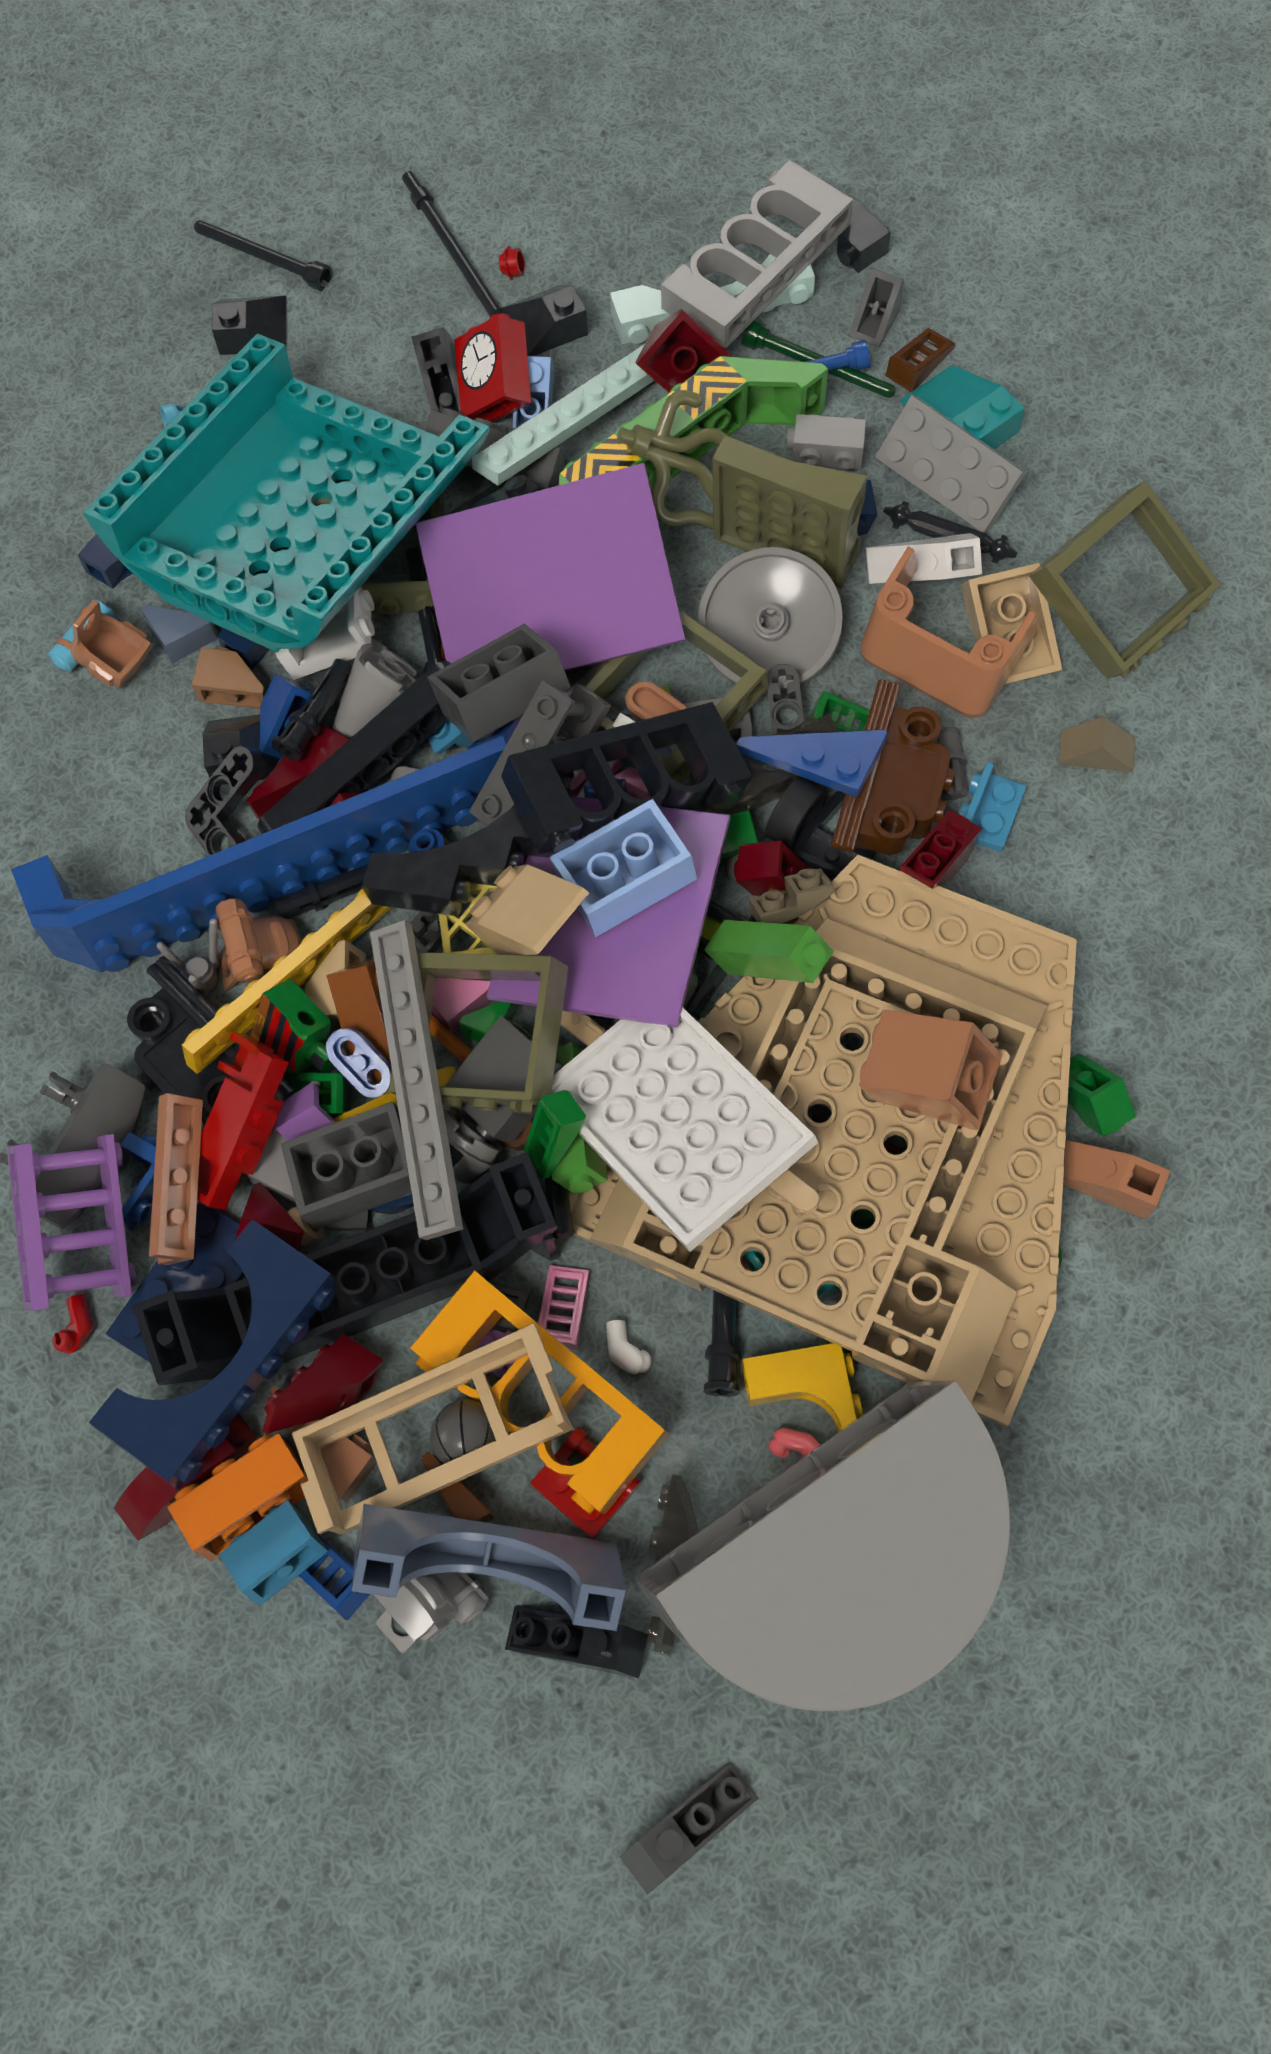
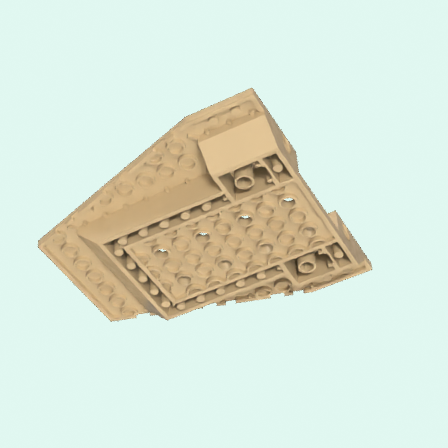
(965, 1219)

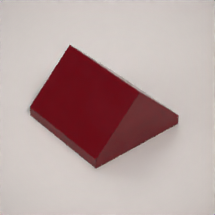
(678, 350)

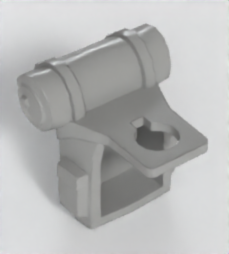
(428, 1605)

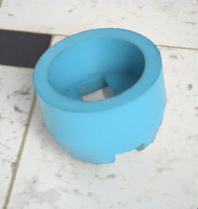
(169, 412)

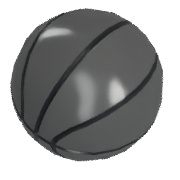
(460, 1430)

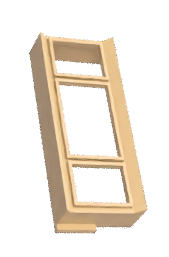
(368, 1413)

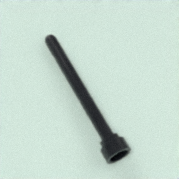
(312, 272)
(425, 615)

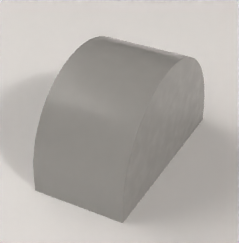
(852, 1562)

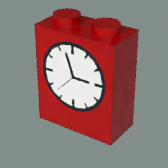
(493, 369)

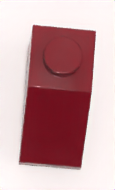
(765, 866)

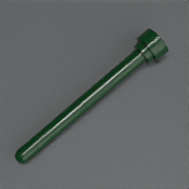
(759, 336)

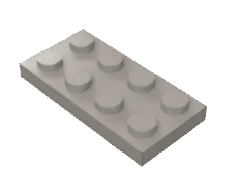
(950, 464)

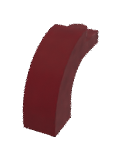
(147, 1497)

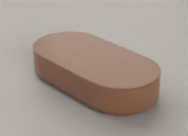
(649, 700)

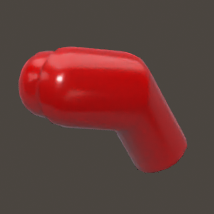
(81, 1325)

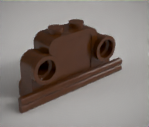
(905, 783)

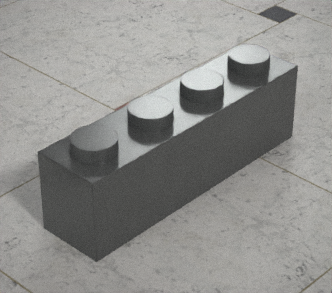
(543, 471)

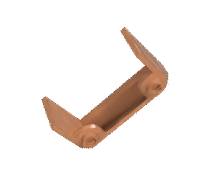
(930, 664)

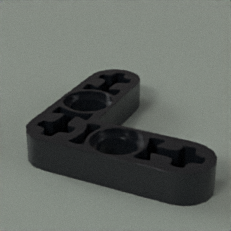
(209, 796)

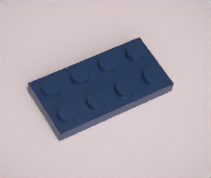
(207, 1270)

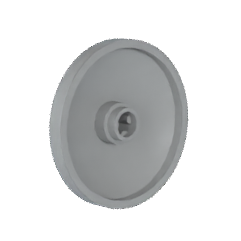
(774, 611)

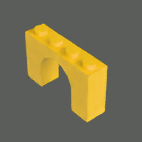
(807, 1374)

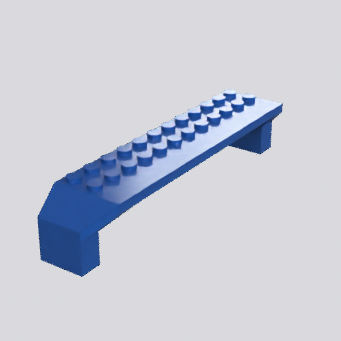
(257, 871)

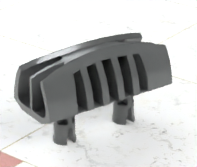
(102, 1108)

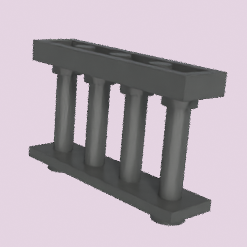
(545, 719)

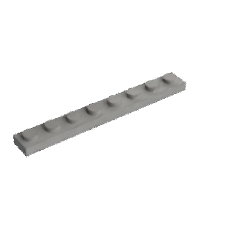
(416, 1081)

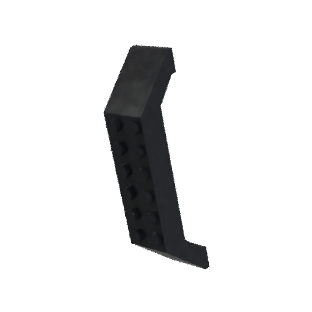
(375, 1278)

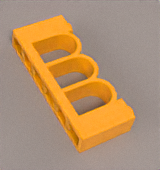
(620, 1453)

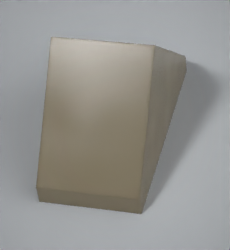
(1098, 746)

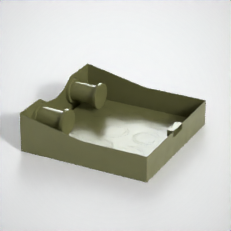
(787, 505)

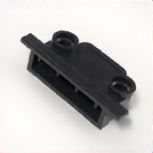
(163, 1027)

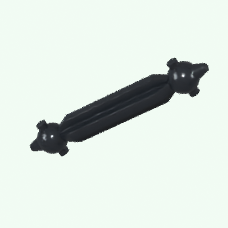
(938, 527)

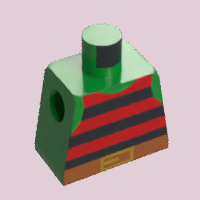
(293, 1027)

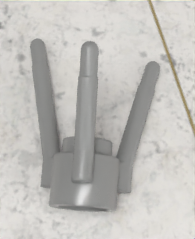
(198, 970)

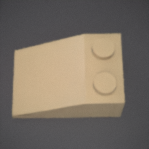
(1000, 605)
(524, 910)

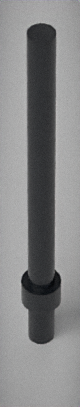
(424, 201)

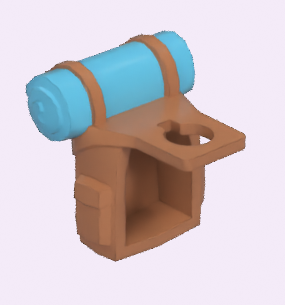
(103, 645)

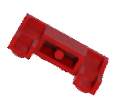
(239, 1120)

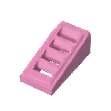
(571, 1338)

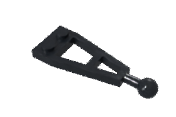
(815, 844)

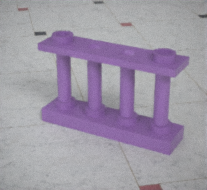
(36, 1246)

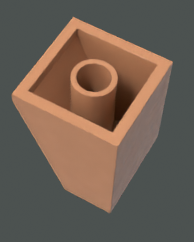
(931, 1067)

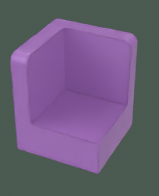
(302, 1114)

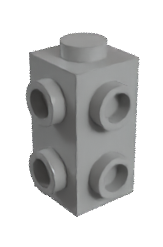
(827, 441)

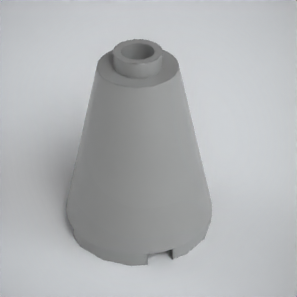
(371, 687)

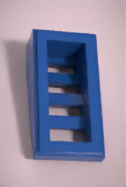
(340, 1596)

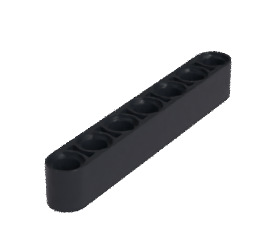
(365, 755)

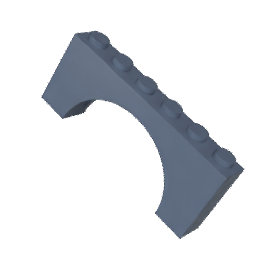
(569, 1569)

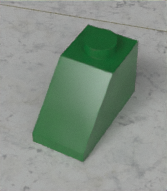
(1098, 1096)

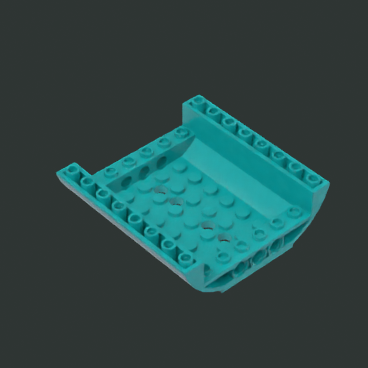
(244, 479)

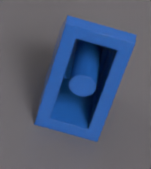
(278, 703)

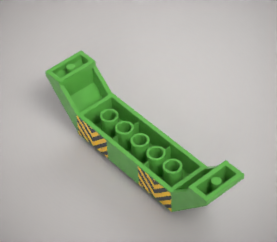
(733, 395)

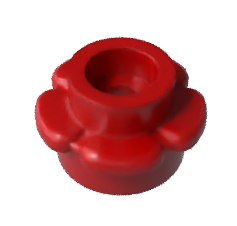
(512, 262)

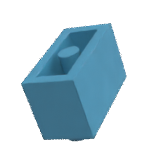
(273, 1553)

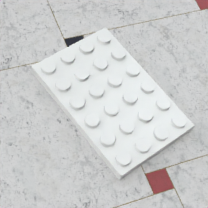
(681, 1122)

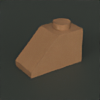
(226, 679)

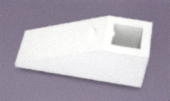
(935, 558)

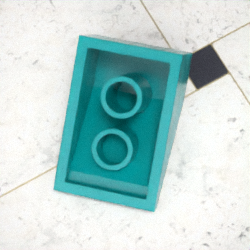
(973, 404)

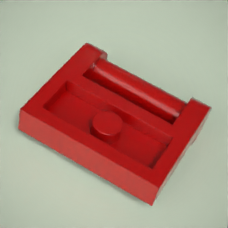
(557, 1491)

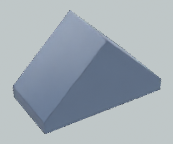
(179, 631)

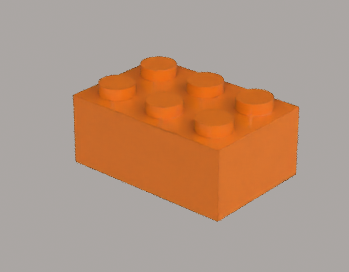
(238, 1495)

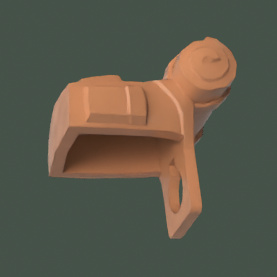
(251, 943)

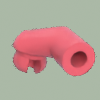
(790, 1439)

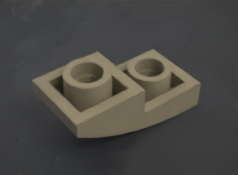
(802, 894)

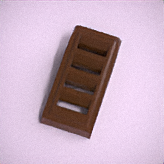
(908, 374)
(458, 1498)

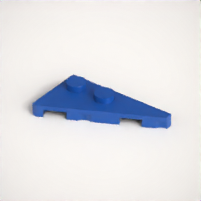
(830, 759)

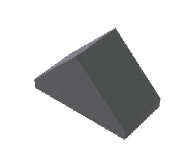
(877, 307)

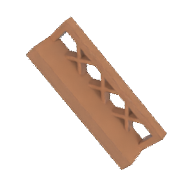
(175, 1179)

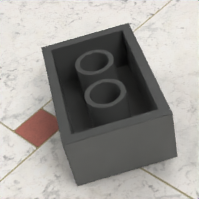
(497, 682)
(348, 1166)

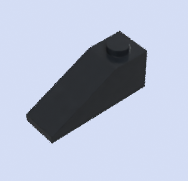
(438, 368)

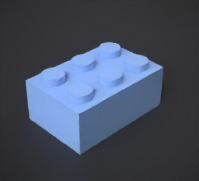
(626, 867)

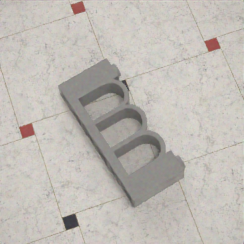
(788, 193)

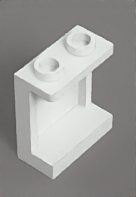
(338, 639)

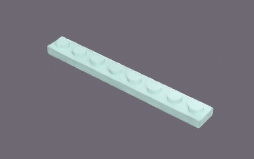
(561, 420)

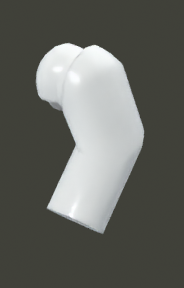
(622, 1352)

